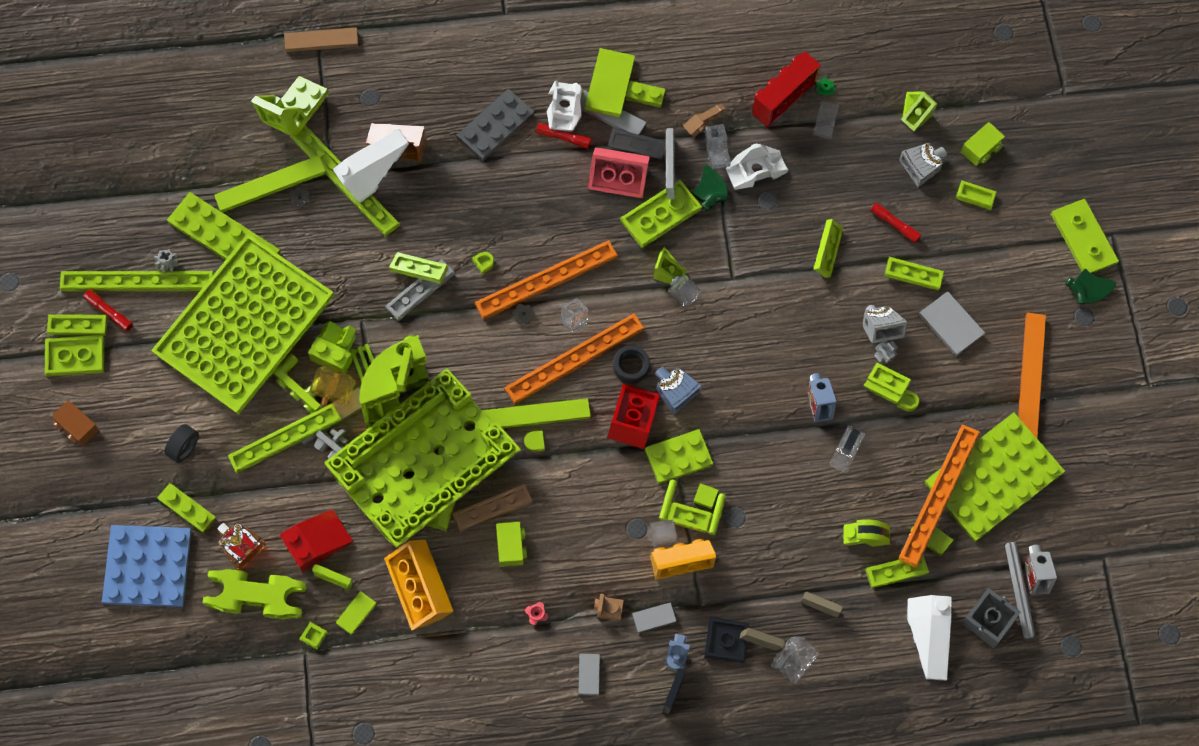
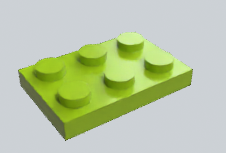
(678, 456)

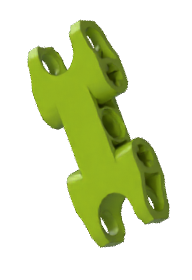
(241, 592)

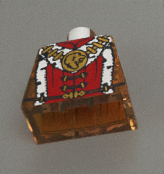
(239, 544)

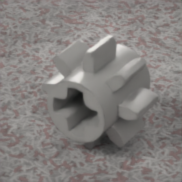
(166, 261)
(886, 351)

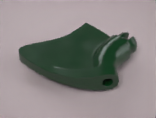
(710, 189)
(1089, 287)

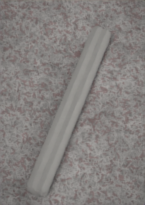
(1019, 590)

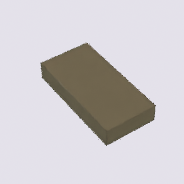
(821, 604)
(762, 639)

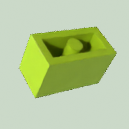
(982, 144)
(330, 355)
(510, 544)

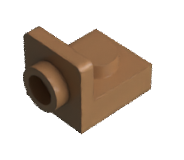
(608, 608)

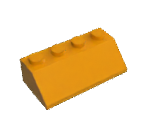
(418, 584)

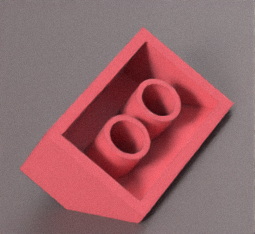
(618, 172)

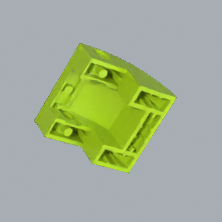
(378, 386)

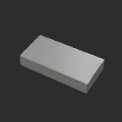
(654, 618)
(589, 674)

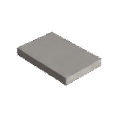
(951, 323)

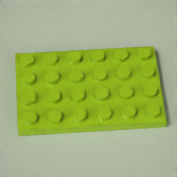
(999, 477)

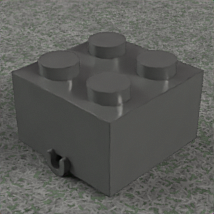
(991, 617)

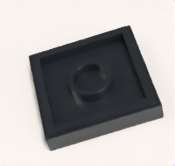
(724, 640)
(673, 693)

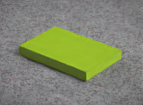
(74, 355)

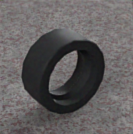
(629, 378)
(181, 443)

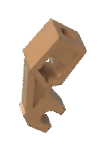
(701, 120)

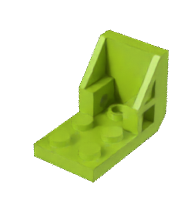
(293, 109)

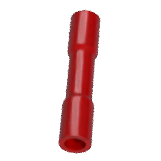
(575, 139)
(885, 215)
(99, 303)

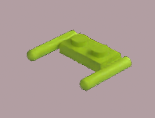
(689, 516)

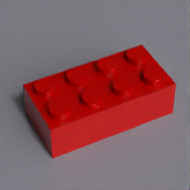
(785, 88)

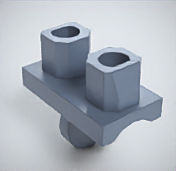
(677, 653)

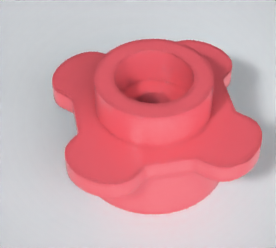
(542, 616)

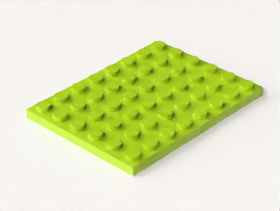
(243, 323)

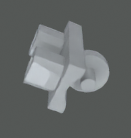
(326, 440)

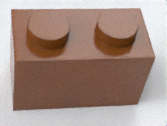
(74, 423)

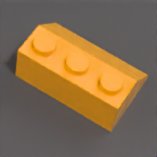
(682, 558)

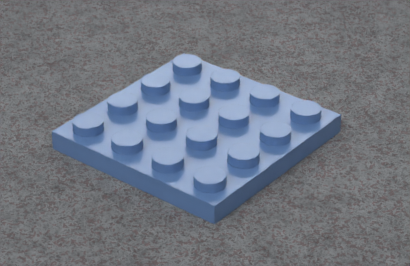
(146, 566)

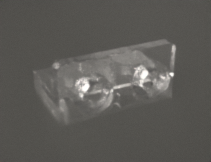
(795, 658)

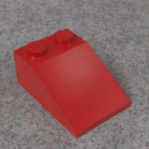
(633, 416)
(315, 539)

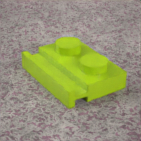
(887, 383)

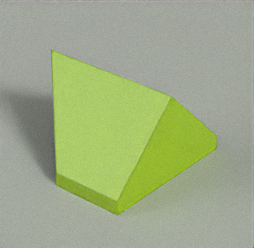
(917, 109)
(667, 267)

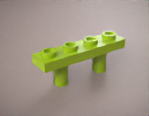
(297, 392)

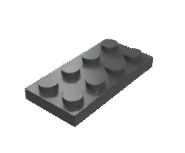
(495, 124)

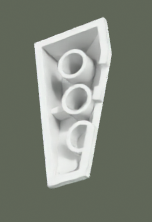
(368, 166)
(931, 632)

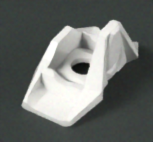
(560, 117)
(741, 170)

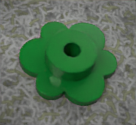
(825, 91)

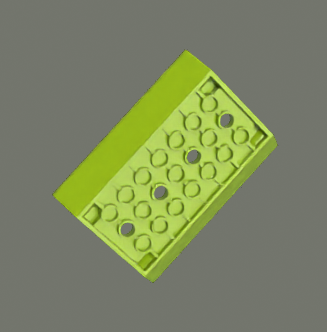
(407, 442)

